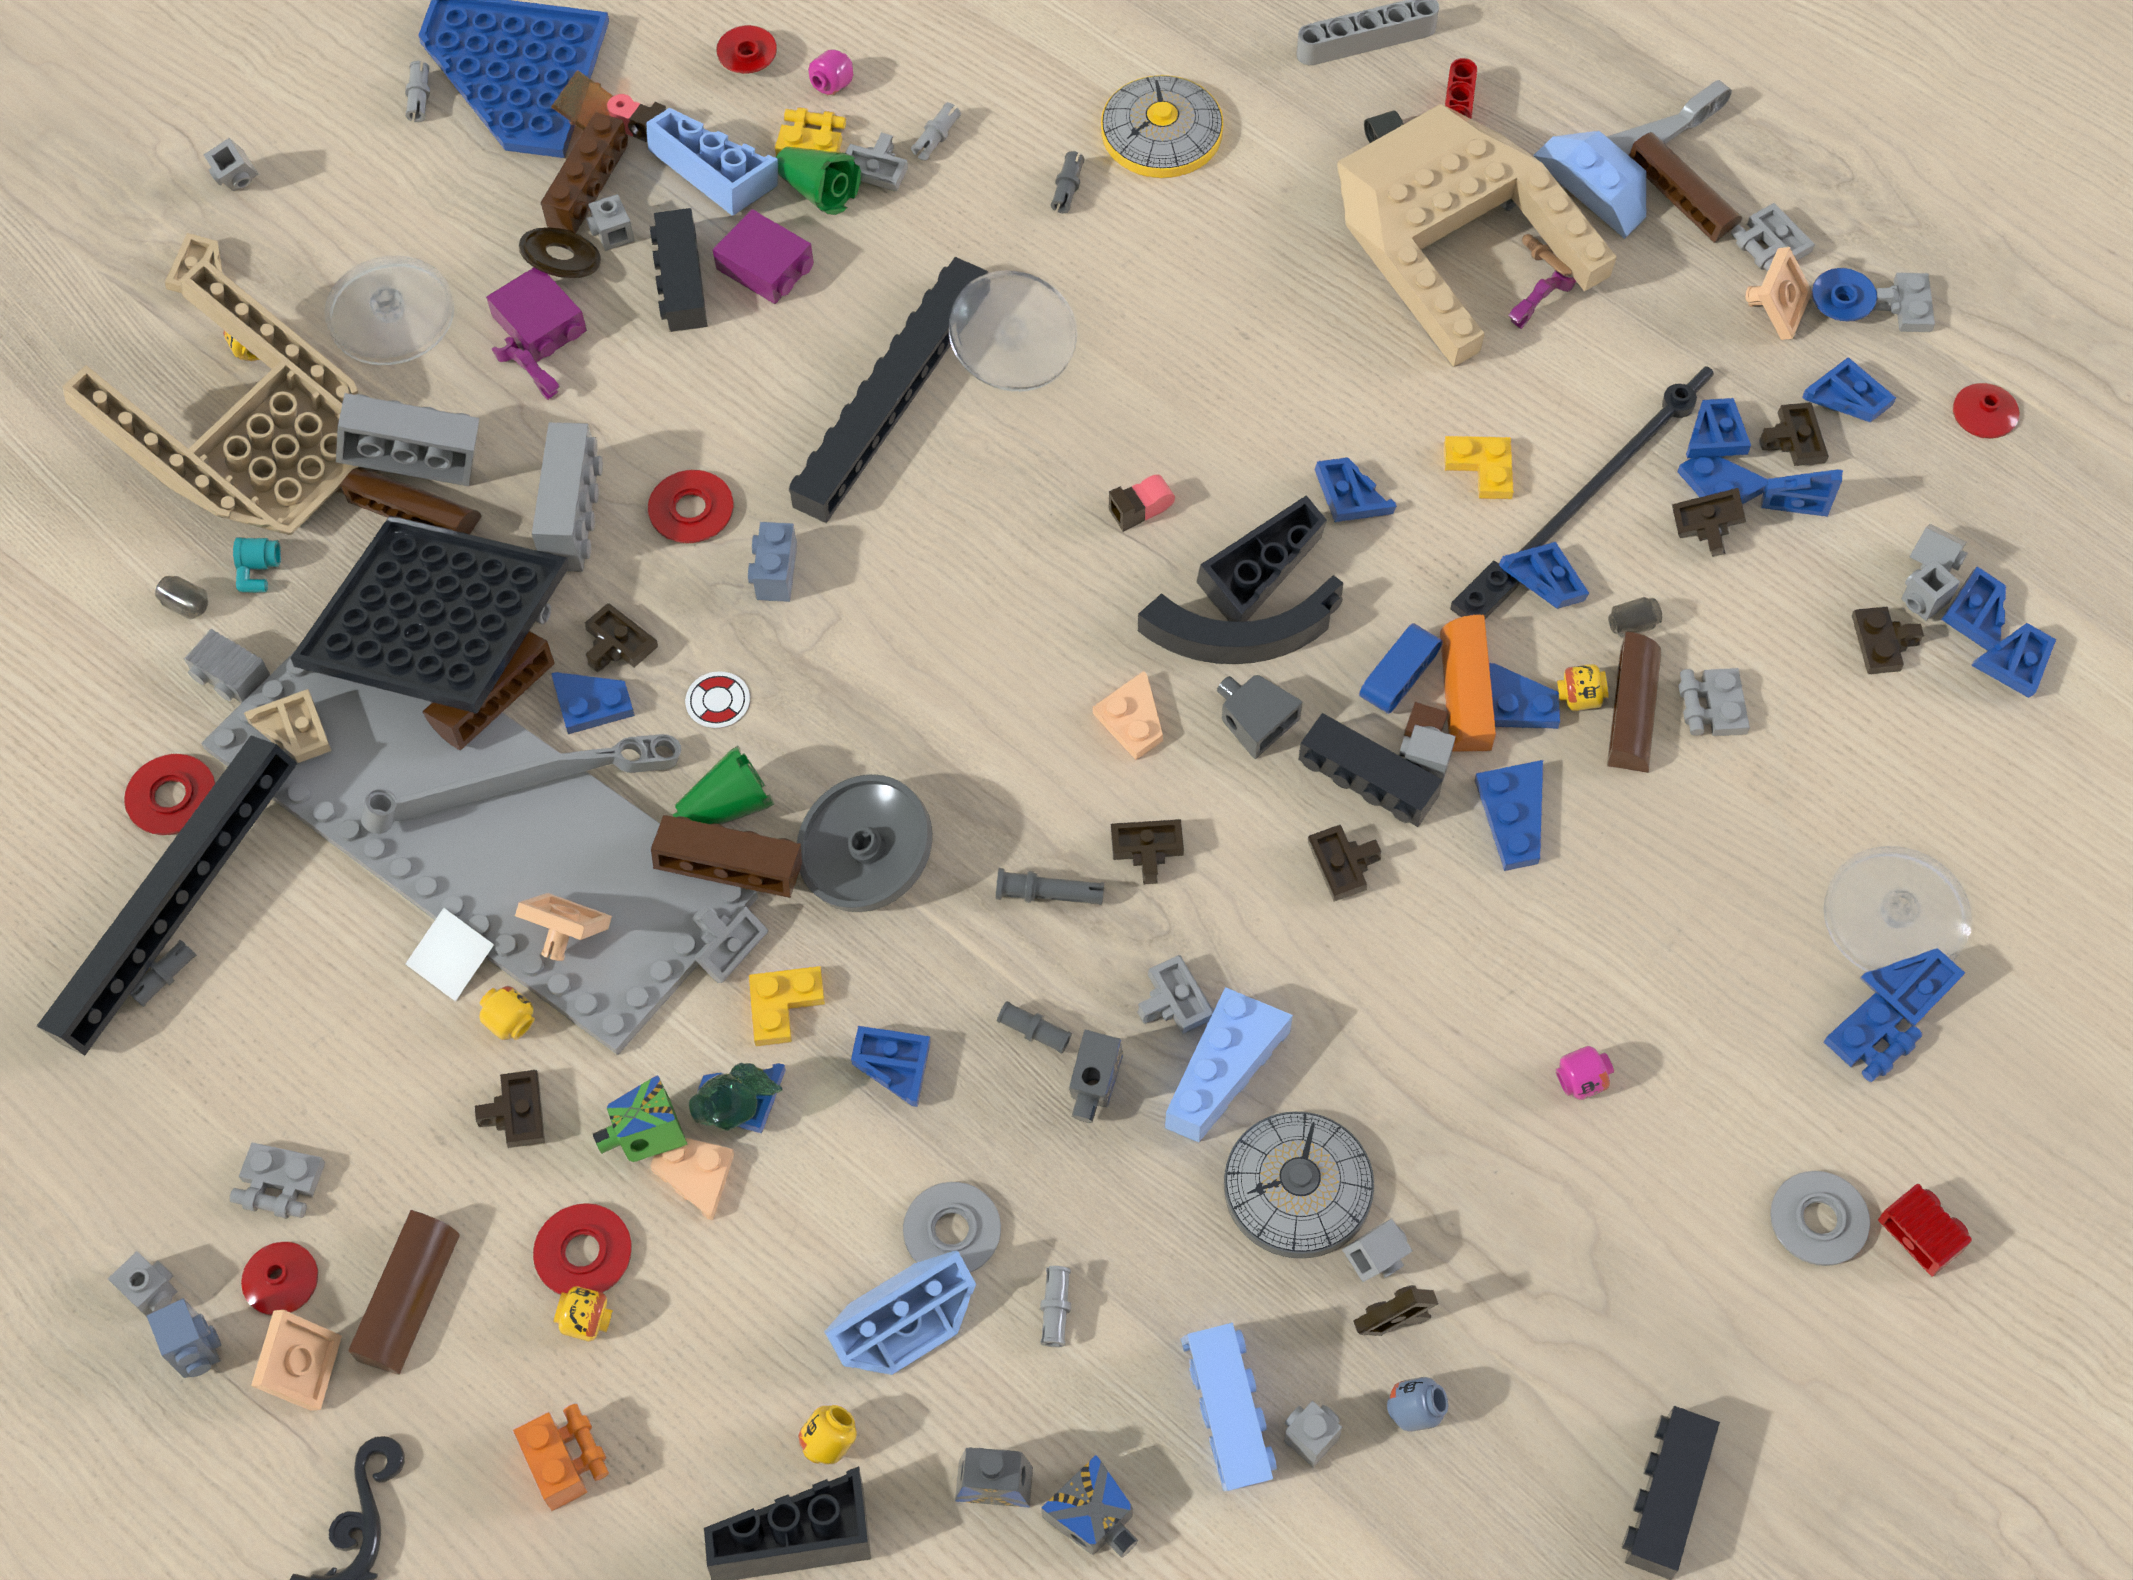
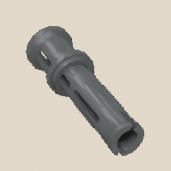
(1030, 886)

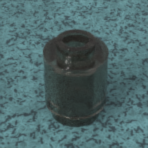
(182, 596)
(1635, 616)

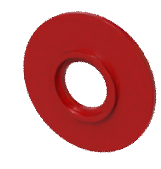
(681, 529)
(142, 787)
(578, 1220)

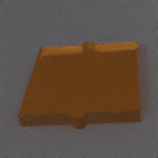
(581, 100)

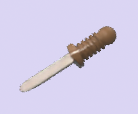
(1544, 252)

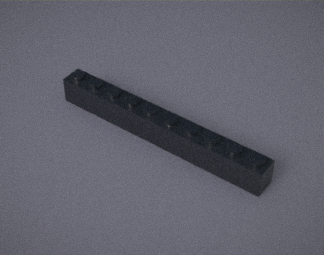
(881, 398)
(167, 895)

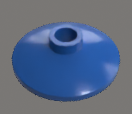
(1844, 294)

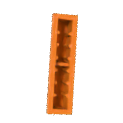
(1468, 684)

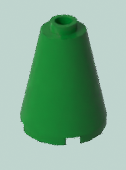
(821, 176)
(725, 792)

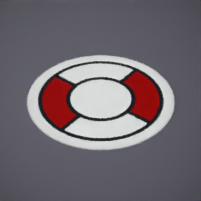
(717, 699)

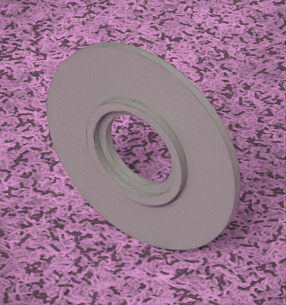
(957, 1199)
(1813, 1247)

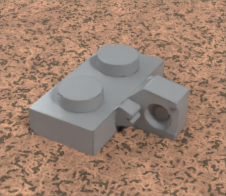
(879, 163)
(1910, 300)
(727, 940)
(1175, 997)

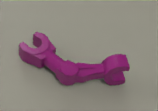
(1523, 311)
(546, 384)

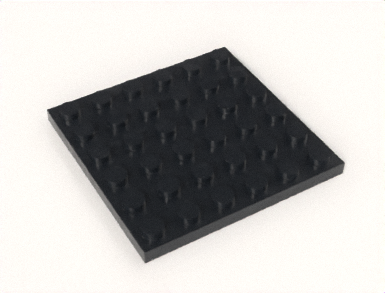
(431, 613)

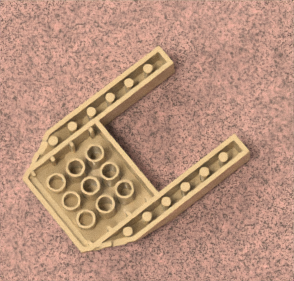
(1437, 179)
(271, 452)

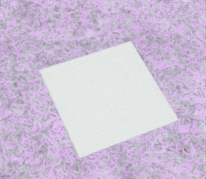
(449, 954)

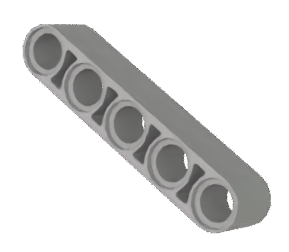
(1366, 31)

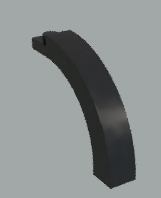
(1244, 641)

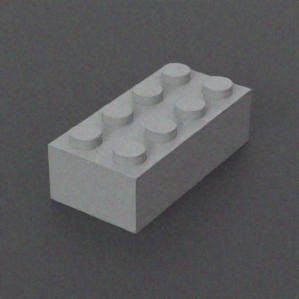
(406, 439)
(567, 493)

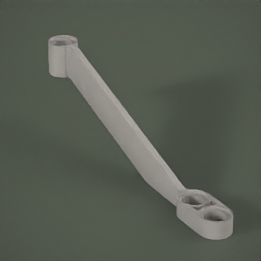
(1693, 113)
(514, 778)

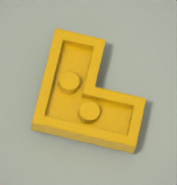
(1486, 455)
(775, 994)

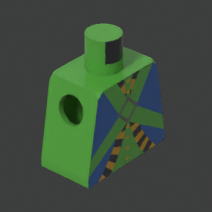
(642, 1123)

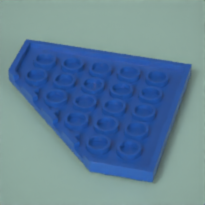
(514, 64)

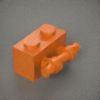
(551, 1461)

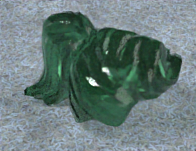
(731, 1097)

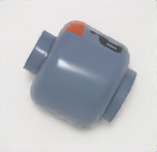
(1417, 1404)

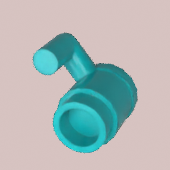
(254, 555)

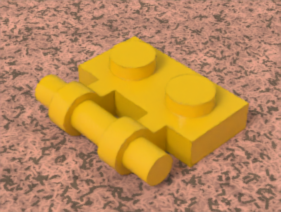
(810, 138)

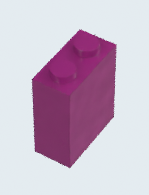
(763, 256)
(536, 313)

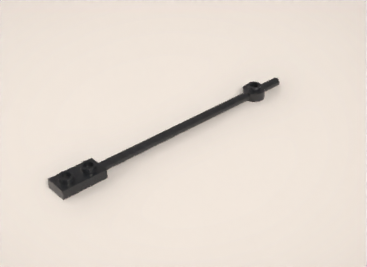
(1495, 584)

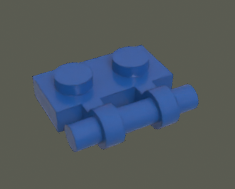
(1865, 1029)

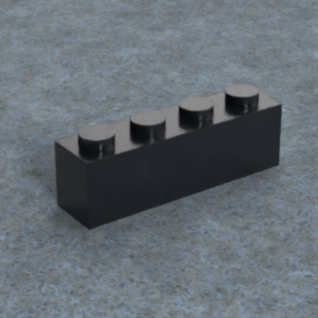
(680, 270)
(1369, 770)
(1671, 1492)

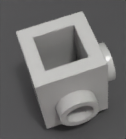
(230, 165)
(610, 222)
(1939, 546)
(1929, 590)
(1428, 749)
(1378, 1251)
(144, 1284)
(1312, 1432)

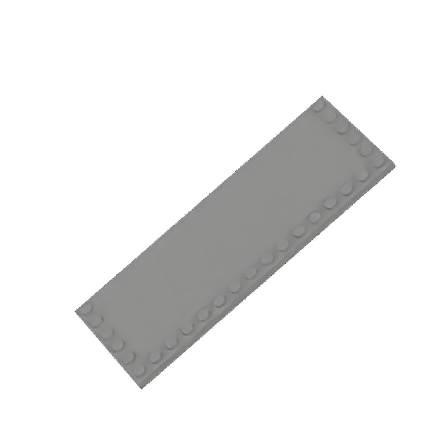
(495, 852)

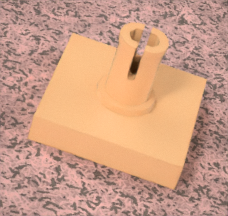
(1782, 293)
(563, 920)
(296, 1360)

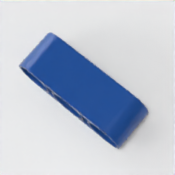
(1400, 668)

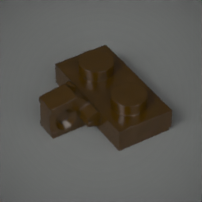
(1798, 434)
(1710, 517)
(617, 639)
(1883, 640)
(1147, 844)
(1343, 861)
(516, 1110)
(1407, 1307)

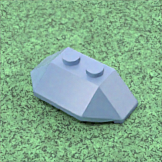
(1599, 177)
(904, 1316)

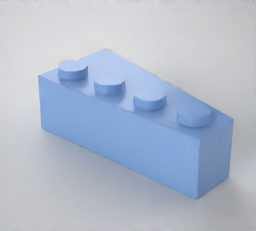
(709, 161)
(1227, 1056)
(1229, 1406)

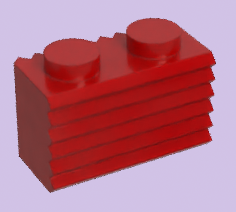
(1925, 1229)

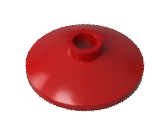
(746, 49)
(1986, 420)
(289, 1290)

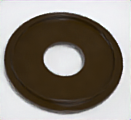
(536, 241)

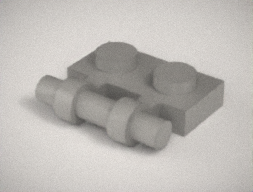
(1776, 231)
(1723, 698)
(280, 1170)

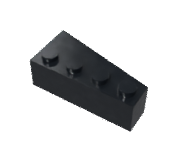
(1257, 563)
(794, 1533)

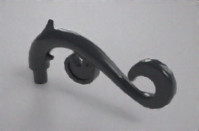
(369, 1519)

